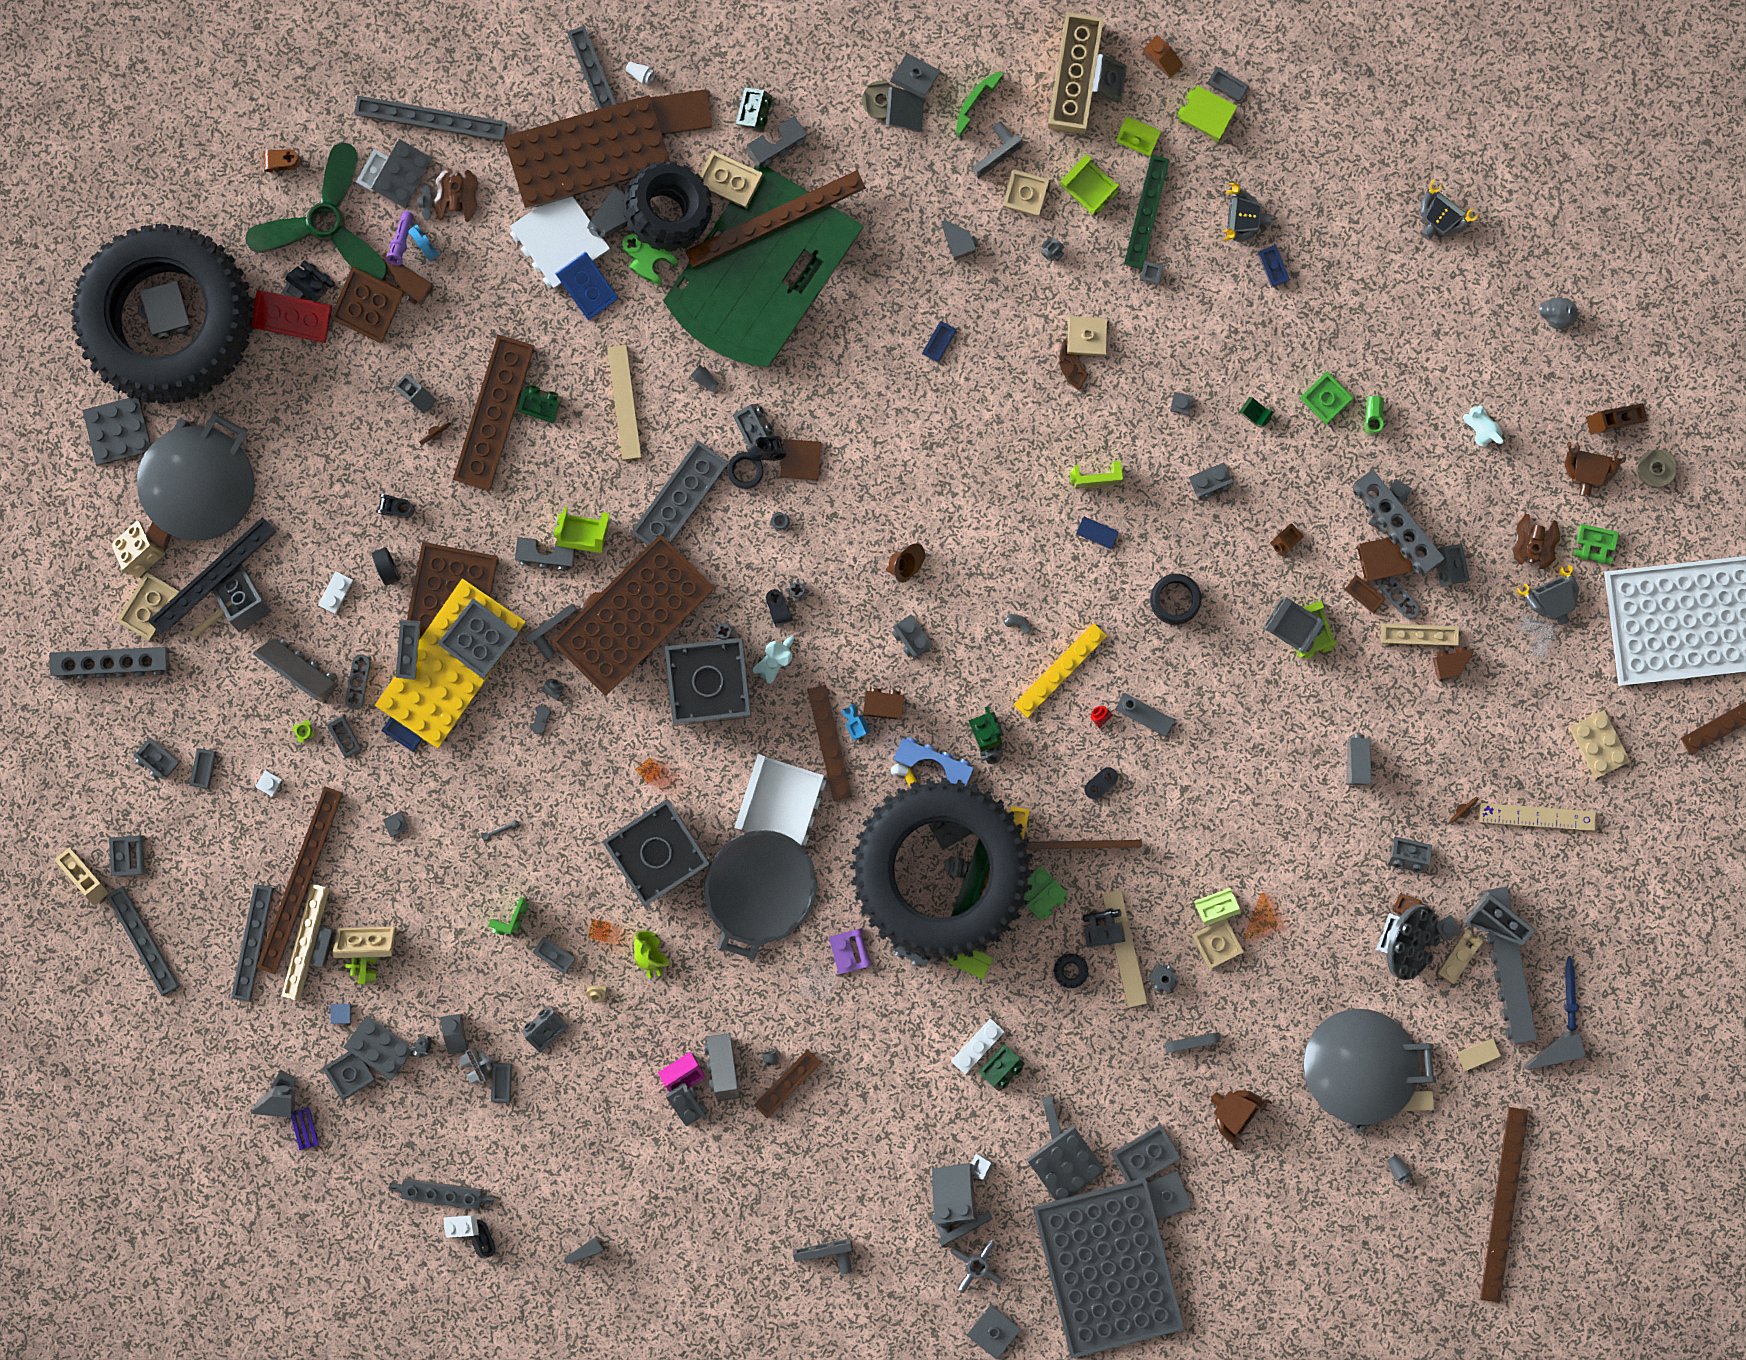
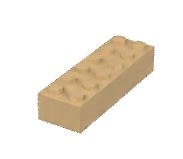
(1075, 73)

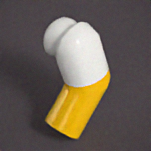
(903, 770)

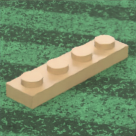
(1420, 634)

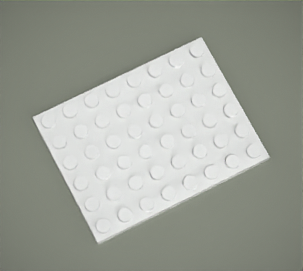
(1678, 620)

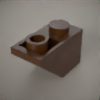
(1451, 664)

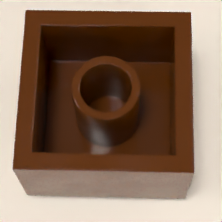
(883, 704)

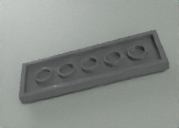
(680, 495)

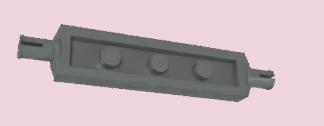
(441, 1193)

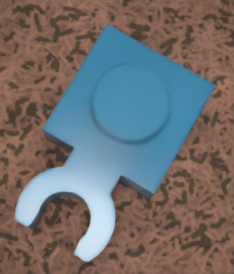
(856, 724)

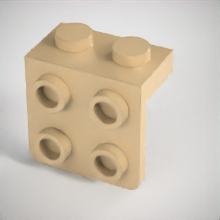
(135, 550)

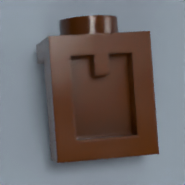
(1286, 539)
(1405, 902)

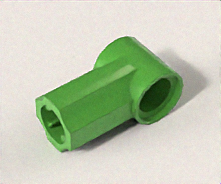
(1374, 413)

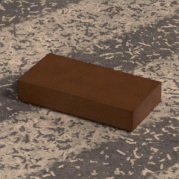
(1364, 594)

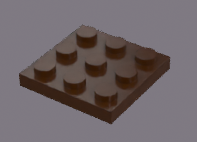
(367, 304)

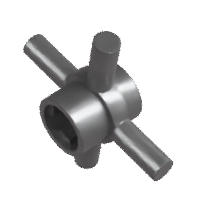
(969, 1260)

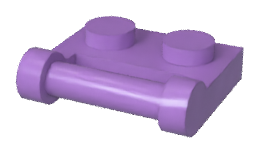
(843, 951)

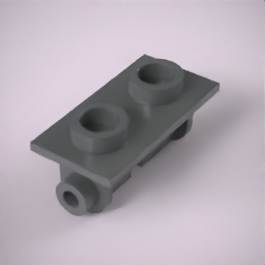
(422, 1046)

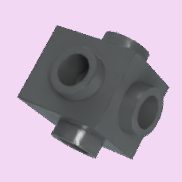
(1156, 978)

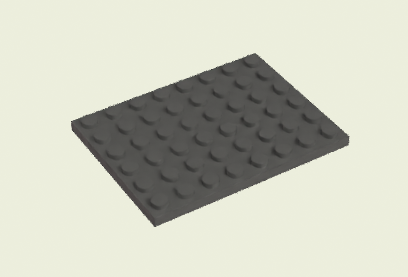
(1108, 1267)

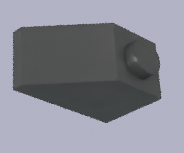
(959, 240)
(415, 393)
(454, 1033)
(276, 1102)

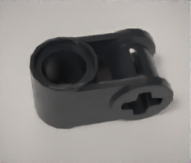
(767, 449)
(391, 506)
(779, 611)

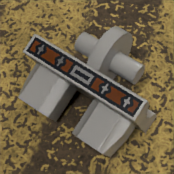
(479, 1073)

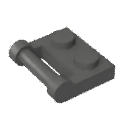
(121, 855)

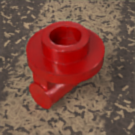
(1100, 716)

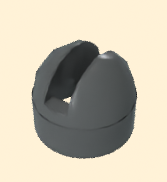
(770, 1057)

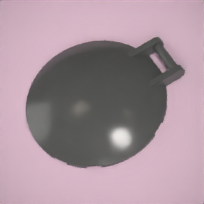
(196, 481)
(759, 889)
(1363, 1066)

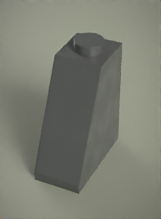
(609, 216)
(1358, 760)

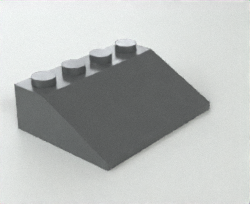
(296, 669)

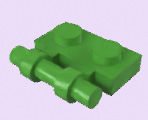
(1596, 538)

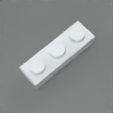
(977, 1046)

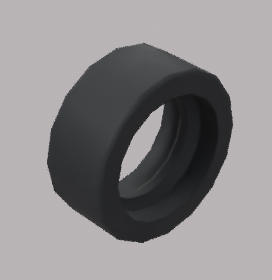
(741, 484)
(385, 566)

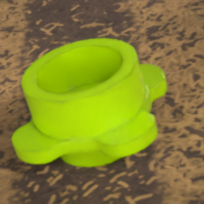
(304, 726)

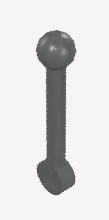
(485, 836)

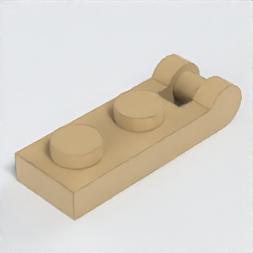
(1459, 957)

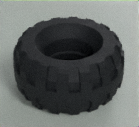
(680, 185)

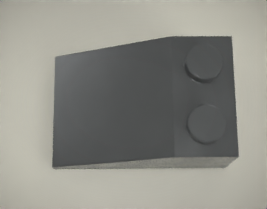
(246, 598)
(953, 1195)

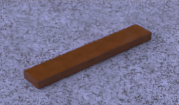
(1084, 844)

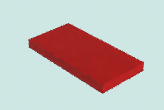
(291, 316)

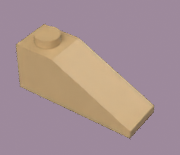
(81, 876)

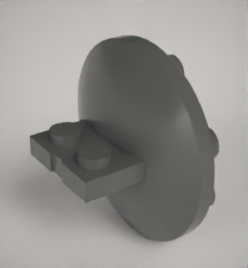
(1406, 939)

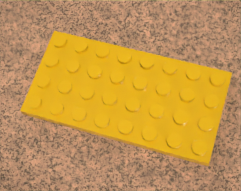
(442, 682)

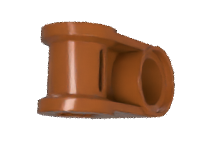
(277, 160)

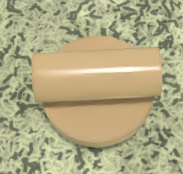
(596, 993)

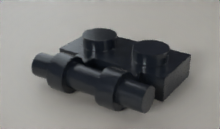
(306, 283)
(1103, 934)

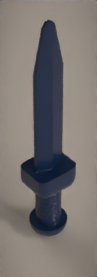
(1570, 1006)

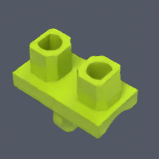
(363, 974)

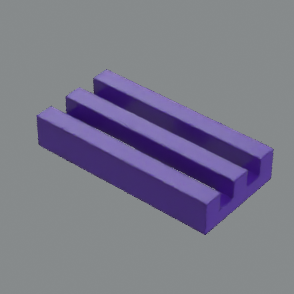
(304, 1129)

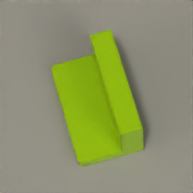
(1138, 136)
(975, 965)

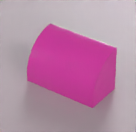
(682, 1070)

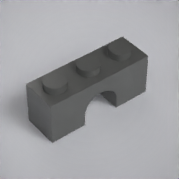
(764, 152)
(528, 553)

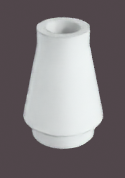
(642, 73)

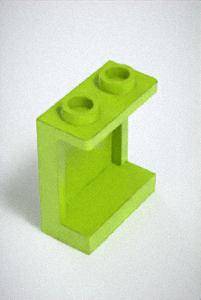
(1206, 112)
(1089, 185)
(1112, 478)
(581, 532)
(1325, 640)

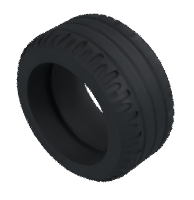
(1195, 592)

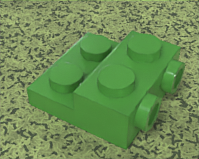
(1044, 893)

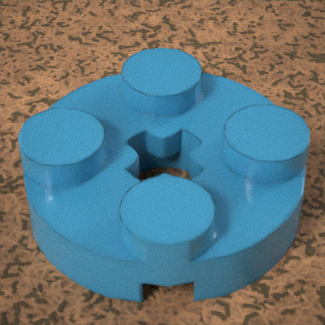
(423, 243)

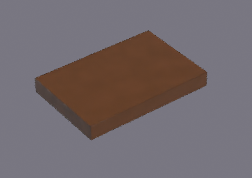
(682, 111)

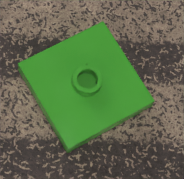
(1326, 398)

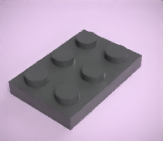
(401, 173)
(378, 1048)
(1145, 1154)

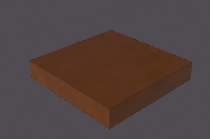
(801, 459)

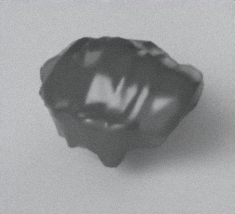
(1559, 312)

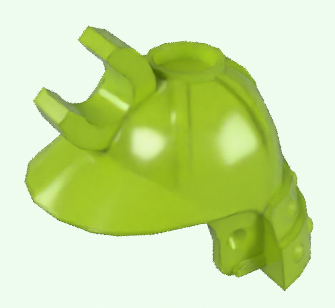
(647, 944)

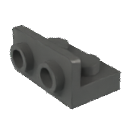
(753, 423)
(1211, 480)
(1454, 567)
(912, 637)
(1410, 855)
(322, 946)
(544, 1029)
(685, 1104)

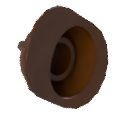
(907, 562)

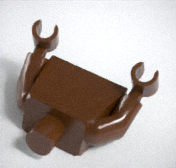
(1590, 468)
(1236, 1112)

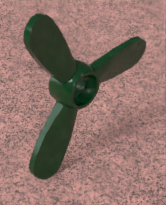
(336, 183)

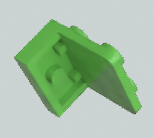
(514, 926)

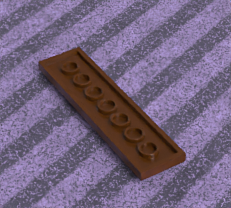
(493, 412)

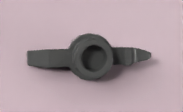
(424, 201)

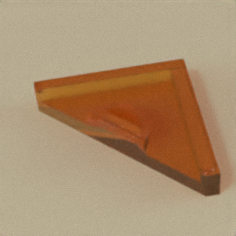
(1261, 919)

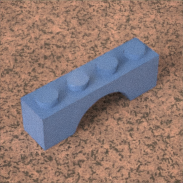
(910, 753)

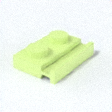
(1217, 907)

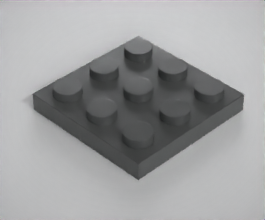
(117, 430)
(478, 638)
(1066, 1164)

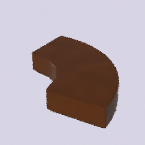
(1071, 367)

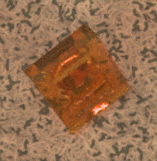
(648, 770)
(599, 930)

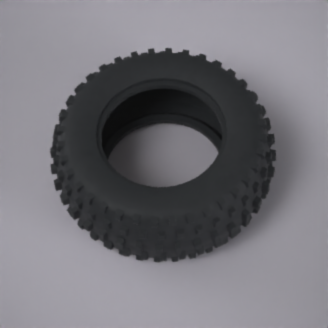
(115, 275)
(878, 854)

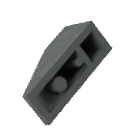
(1560, 1050)

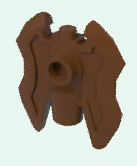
(456, 192)
(1534, 544)

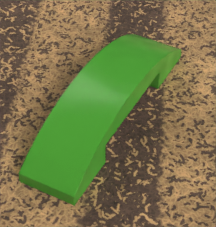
(989, 84)

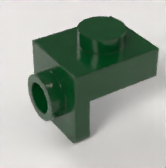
(1256, 412)

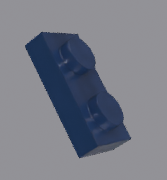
(1273, 266)

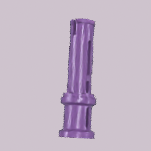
(398, 244)

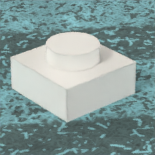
(269, 783)

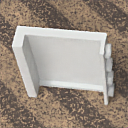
(556, 236)
(780, 799)

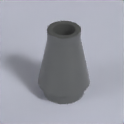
(703, 377)
(1399, 1169)

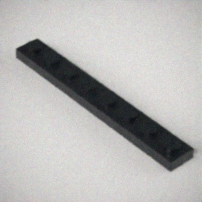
(212, 576)

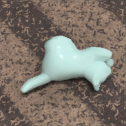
(1485, 428)
(776, 657)

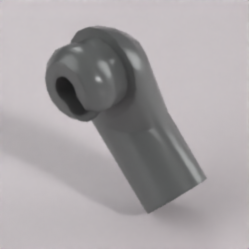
(1017, 620)

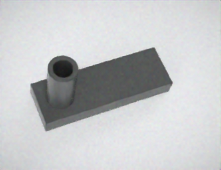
(1010, 145)
(537, 635)
(408, 649)
(1144, 714)
(948, 1236)
(839, 1247)

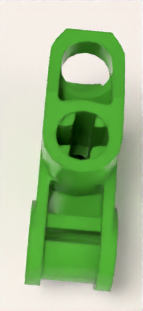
(646, 258)

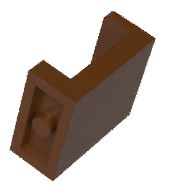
(1382, 559)

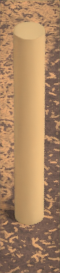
(209, 621)

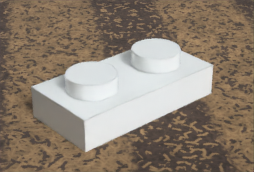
(372, 169)
(335, 592)
(461, 1226)

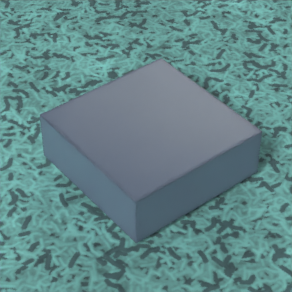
(340, 1013)

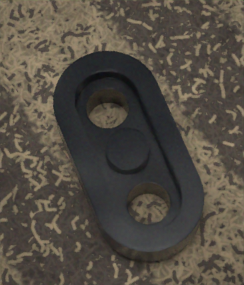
(1101, 783)
(483, 1240)

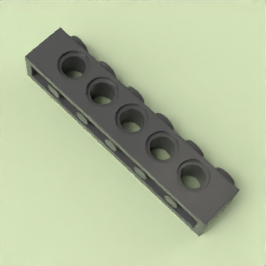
(1397, 512)
(60, 660)

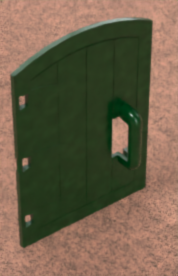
(740, 298)

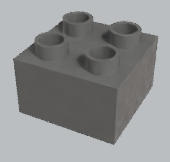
(708, 682)
(656, 852)

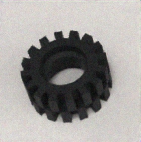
(1059, 970)

